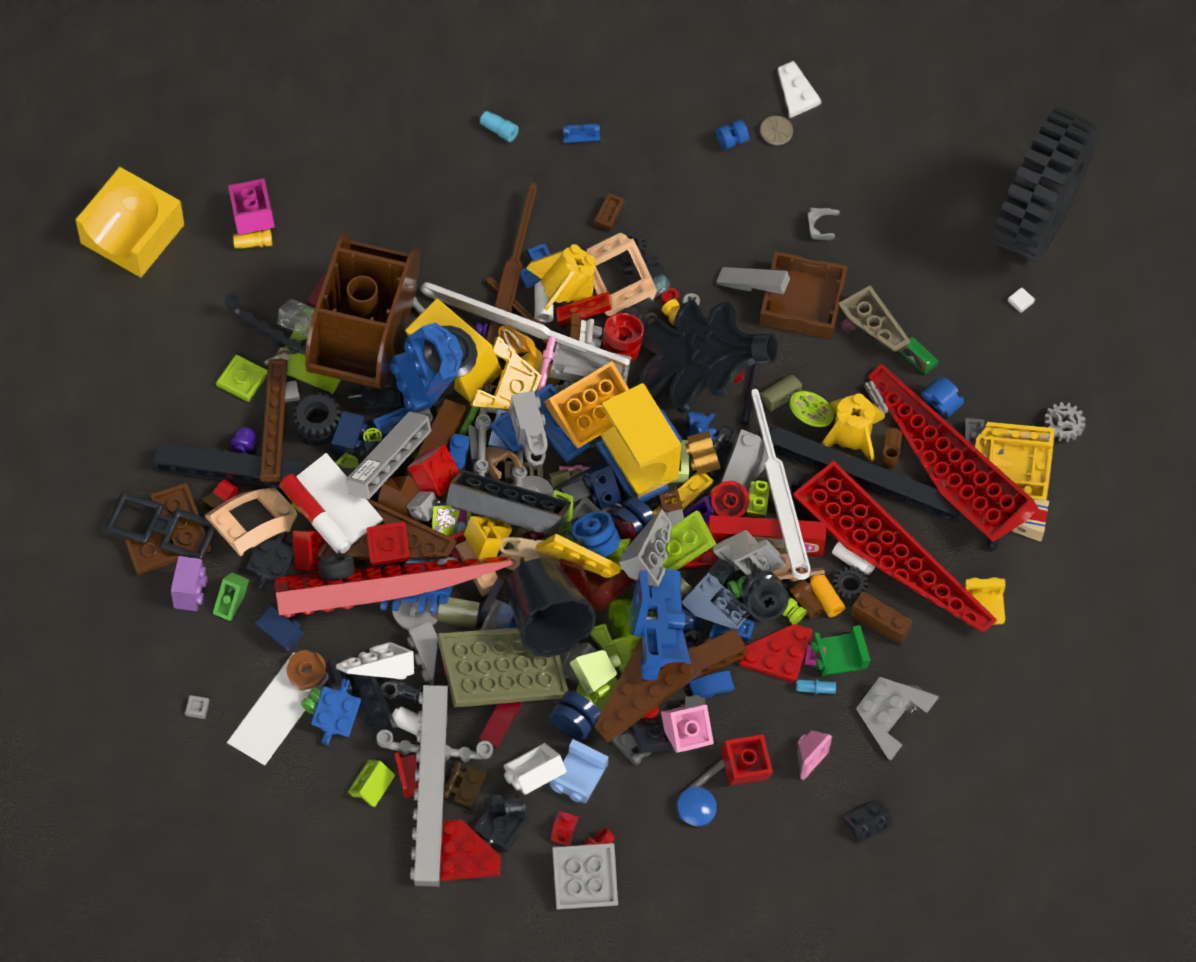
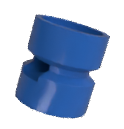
(732, 134)

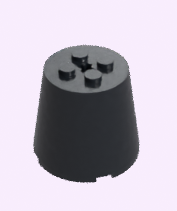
(548, 608)

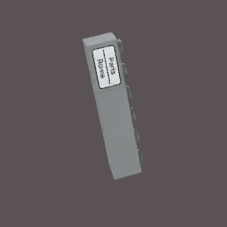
(388, 455)

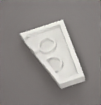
(797, 90)

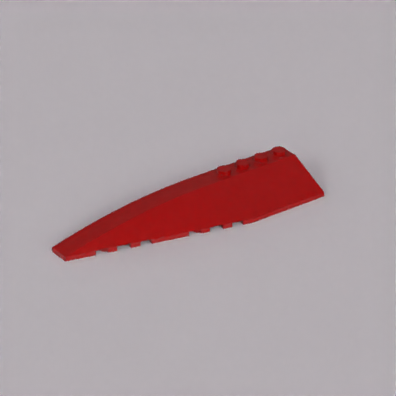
(878, 539)

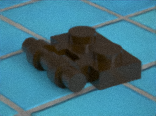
(470, 786)

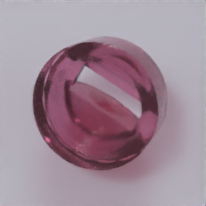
(847, 325)

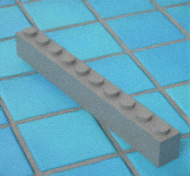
(431, 786)

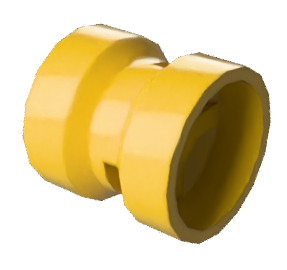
(670, 309)

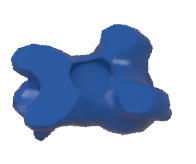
(700, 423)

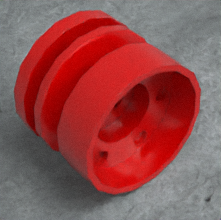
(623, 335)

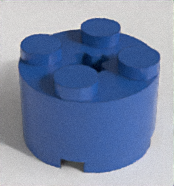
(942, 397)

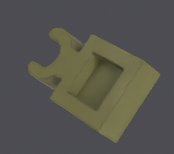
(561, 476)

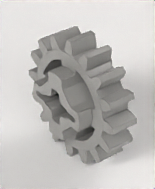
(1064, 421)

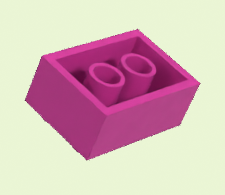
(251, 206)

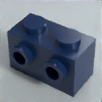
(348, 433)
(602, 485)
(282, 630)

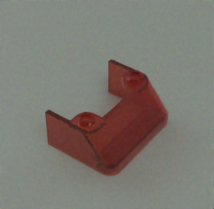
(596, 588)

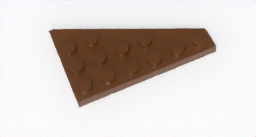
(422, 540)

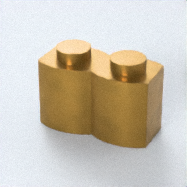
(703, 453)

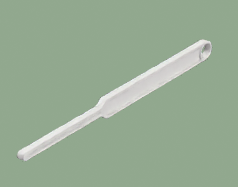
(515, 321)
(782, 497)

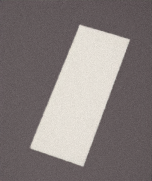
(271, 717)

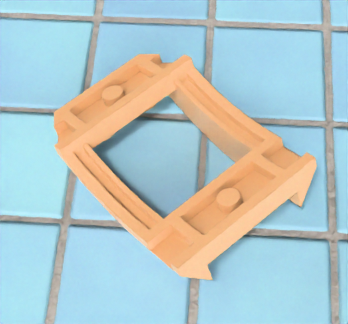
(633, 293)
(236, 534)

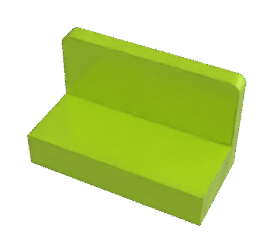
(372, 782)

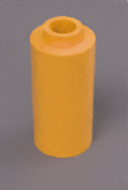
(826, 595)

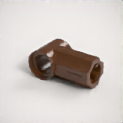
(891, 448)
(804, 596)

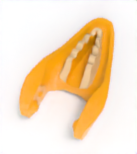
(517, 341)

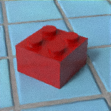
(434, 470)
(746, 760)

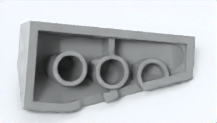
(745, 460)
(648, 550)

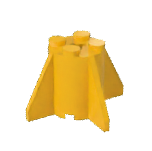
(565, 275)
(854, 424)

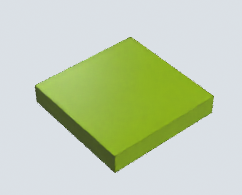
(242, 378)

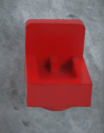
(564, 828)

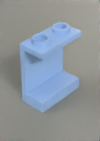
(583, 772)

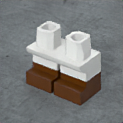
(584, 330)

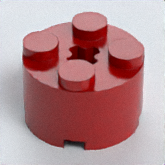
(730, 489)

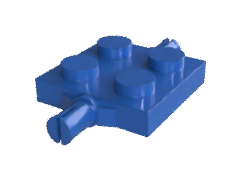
(335, 711)

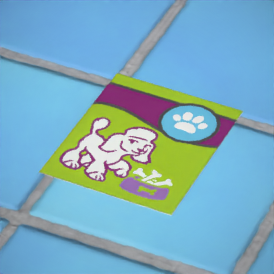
(450, 520)

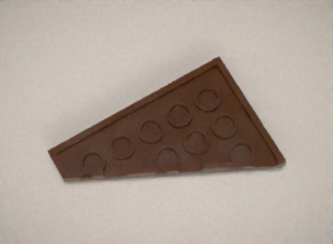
(637, 697)

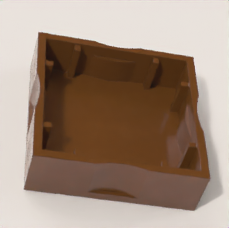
(809, 299)

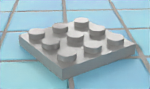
(585, 876)

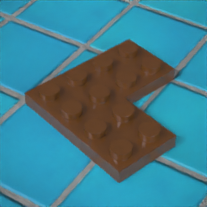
(186, 534)

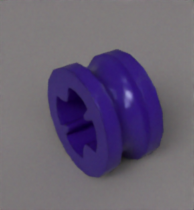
(482, 330)

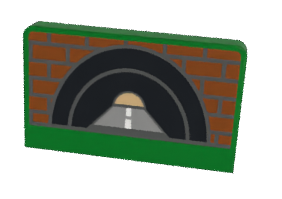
(919, 356)

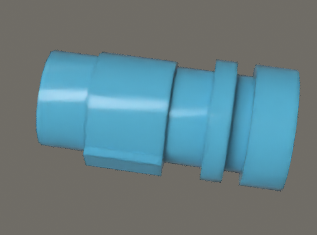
(497, 124)

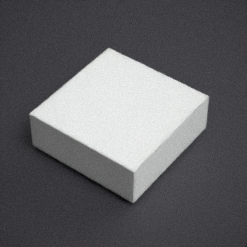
(1021, 300)

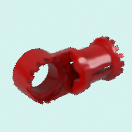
(602, 837)

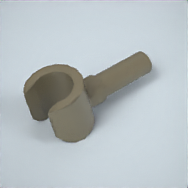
(282, 353)

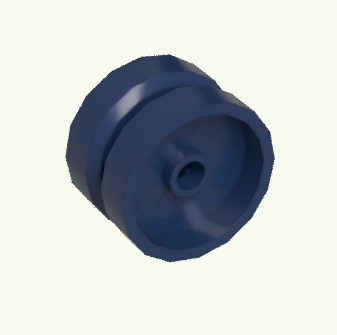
(634, 511)
(574, 715)

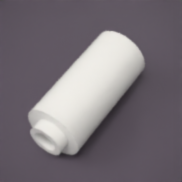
(541, 300)
(852, 559)
(407, 720)

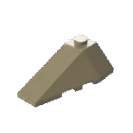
(872, 316)

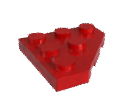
(779, 653)
(465, 853)

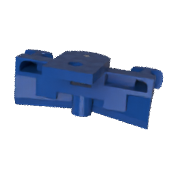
(662, 633)

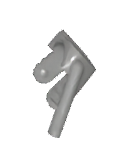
(813, 215)

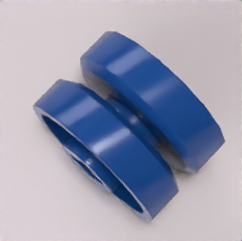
(596, 533)

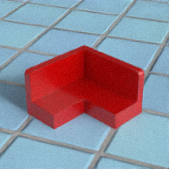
(306, 547)

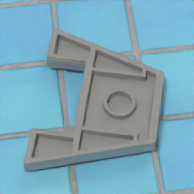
(884, 707)

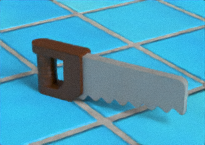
(674, 510)

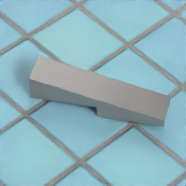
(746, 279)

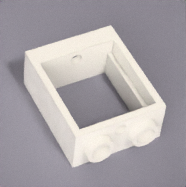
(534, 768)

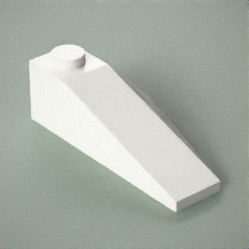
(381, 661)

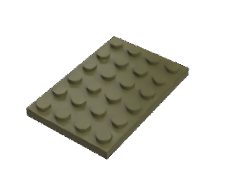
(497, 669)

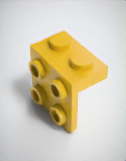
(989, 594)

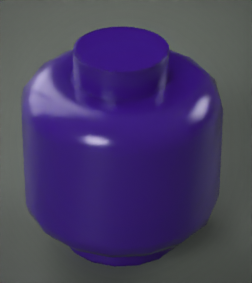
(243, 440)

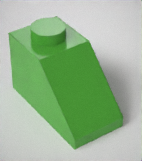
(230, 596)

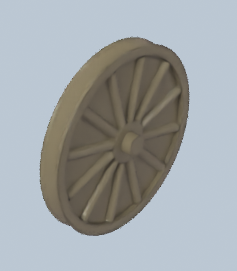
(776, 130)

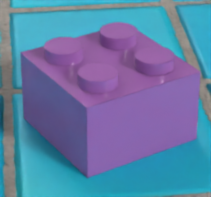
(188, 583)

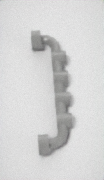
(484, 748)

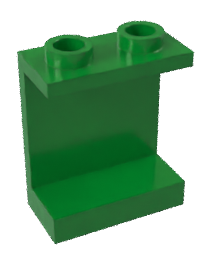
(842, 653)

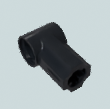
(336, 675)

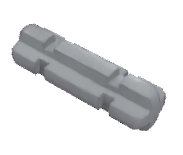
(875, 396)

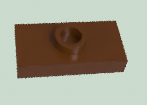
(609, 211)

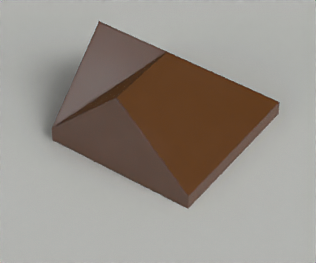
(397, 494)

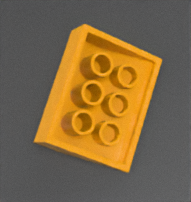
(580, 407)

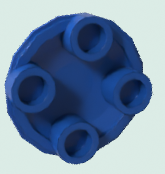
(697, 806)

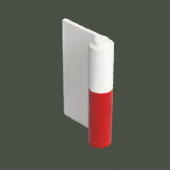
(326, 503)

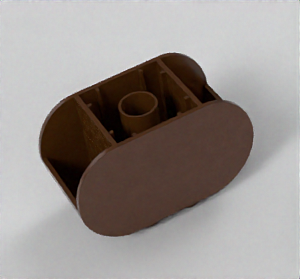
(362, 312)

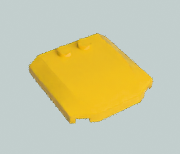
(1024, 457)

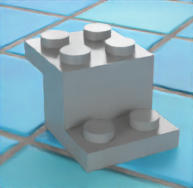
(749, 555)

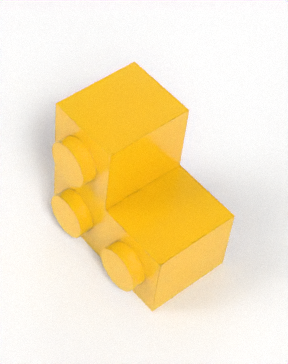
(486, 535)

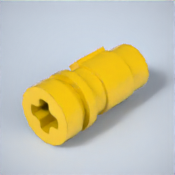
(252, 239)

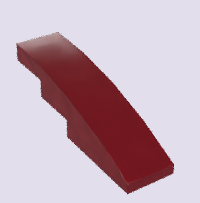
(500, 723)

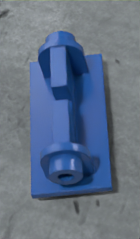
(581, 133)

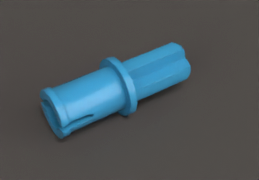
(816, 686)

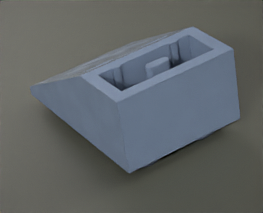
(716, 603)

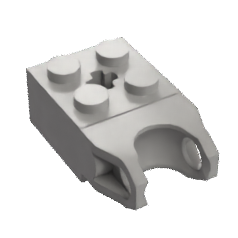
(529, 425)

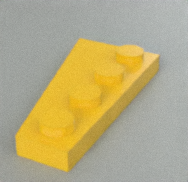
(562, 548)

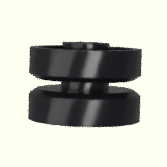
(764, 595)

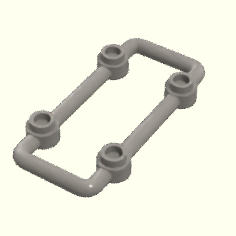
(481, 466)

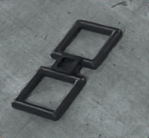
(160, 525)

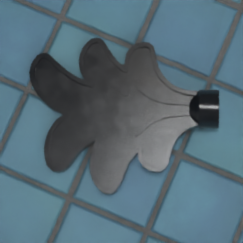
(700, 353)

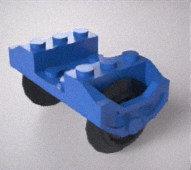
(431, 363)

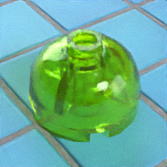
(620, 614)

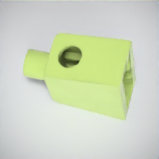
(595, 670)

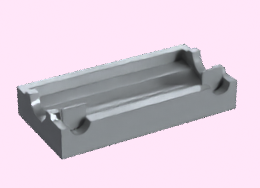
(574, 364)

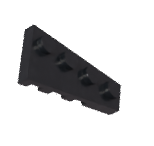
(652, 737)

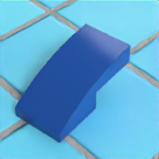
(712, 684)

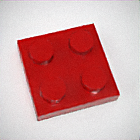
(388, 543)

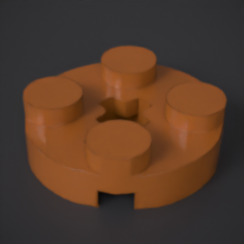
(306, 680)

